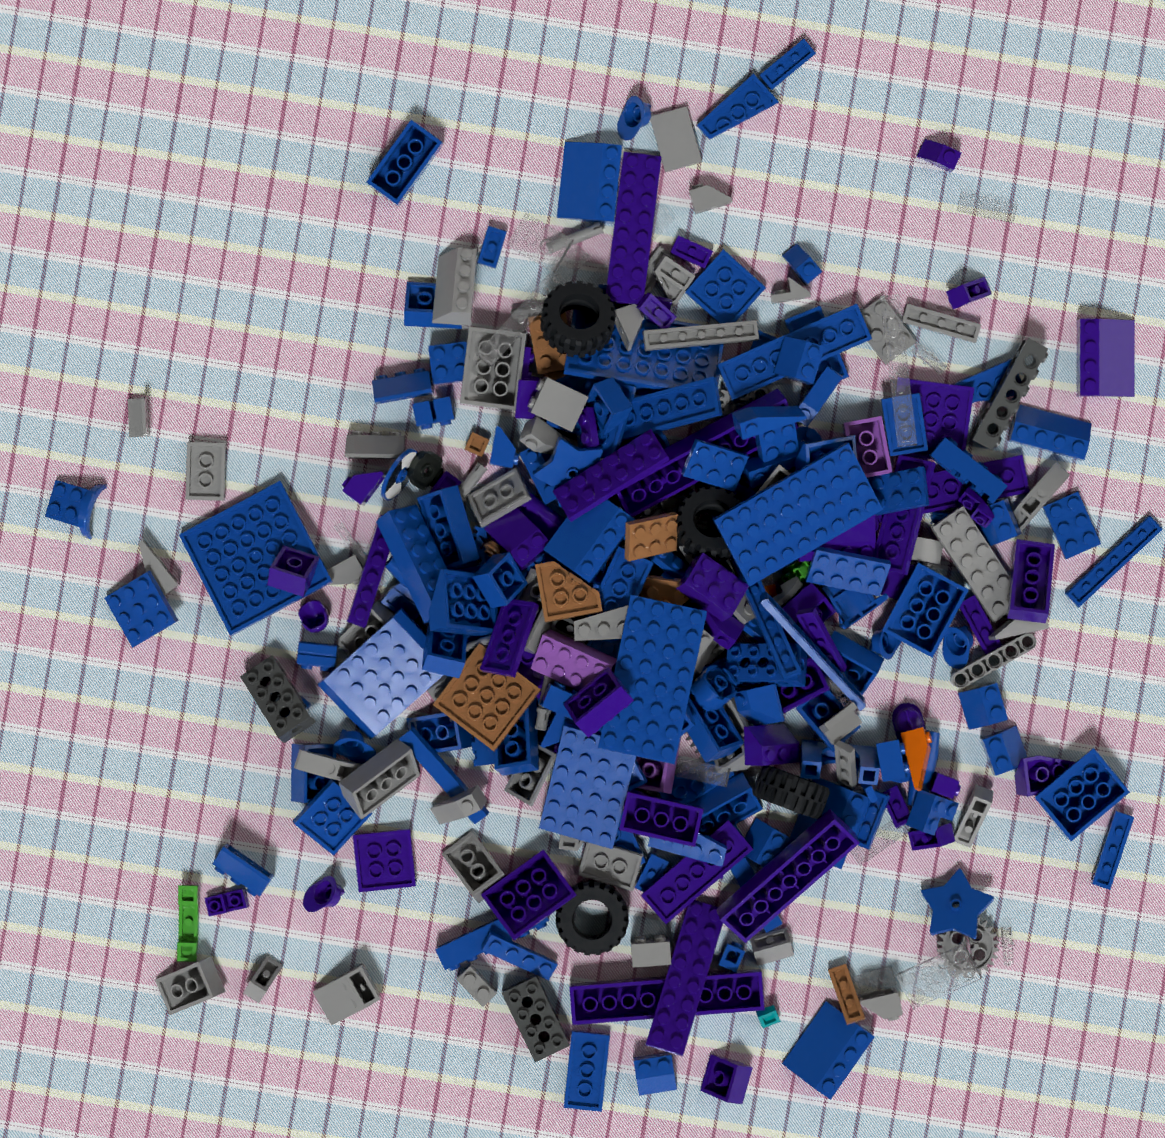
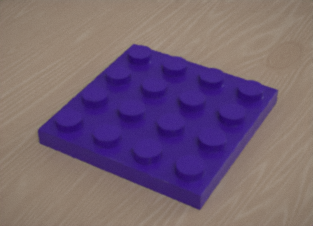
(945, 413)

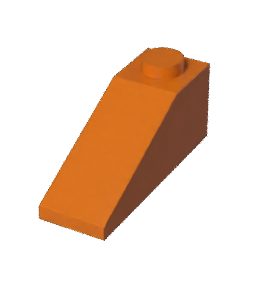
(917, 752)

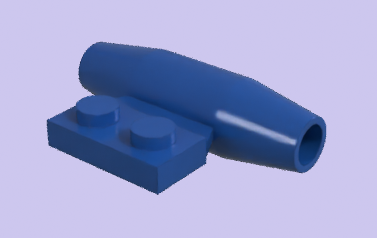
(399, 595)
(930, 771)

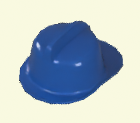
(633, 117)
(884, 644)
(956, 646)
(352, 746)

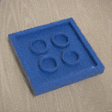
(725, 289)
(141, 609)
(329, 818)

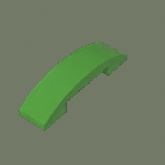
(188, 923)

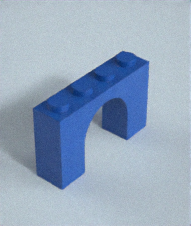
(816, 754)

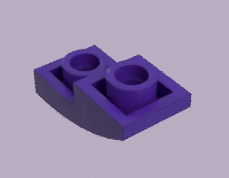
(981, 512)
(226, 902)

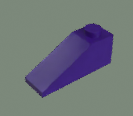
(724, 632)

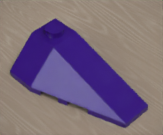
(1038, 772)

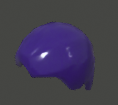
(314, 616)

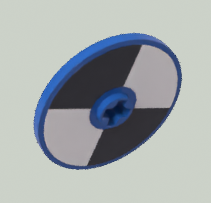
(397, 475)

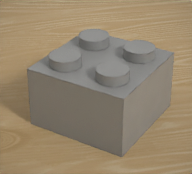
(650, 951)

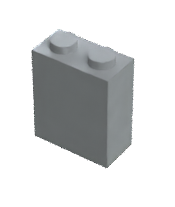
(557, 403)

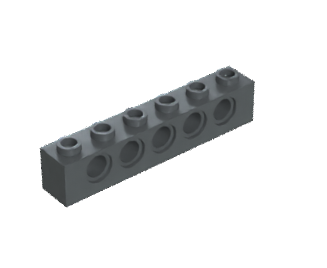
(1008, 382)

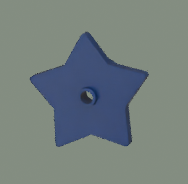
(566, 459)
(960, 919)

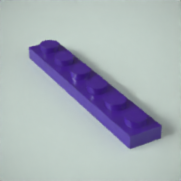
(369, 580)

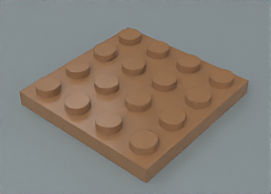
(486, 702)

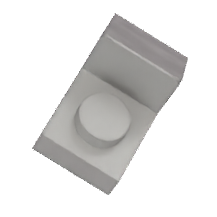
(795, 292)

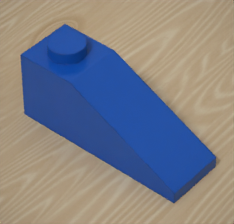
(818, 394)

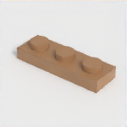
(846, 994)

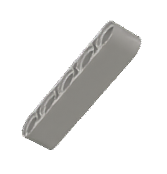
(983, 662)

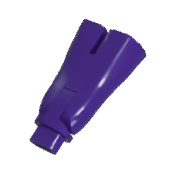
(542, 516)

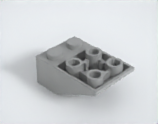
(347, 994)

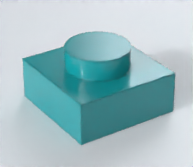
(768, 1016)

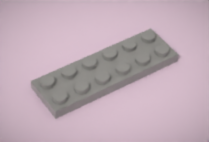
(975, 561)

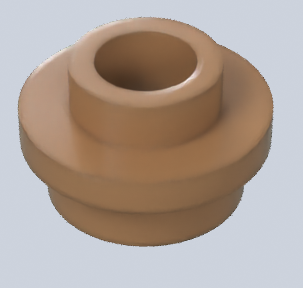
(492, 548)

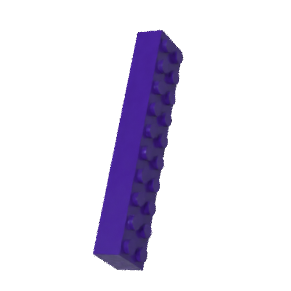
(667, 478)
(639, 997)

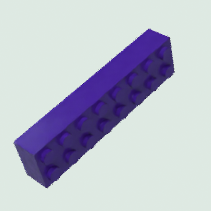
(787, 876)

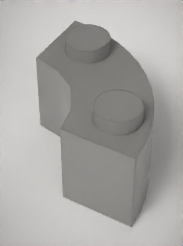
(927, 551)

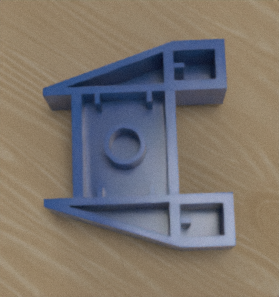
(774, 438)

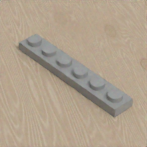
(700, 335)

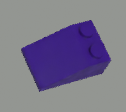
(519, 537)

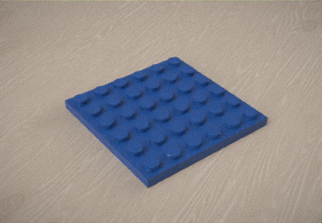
(237, 552)

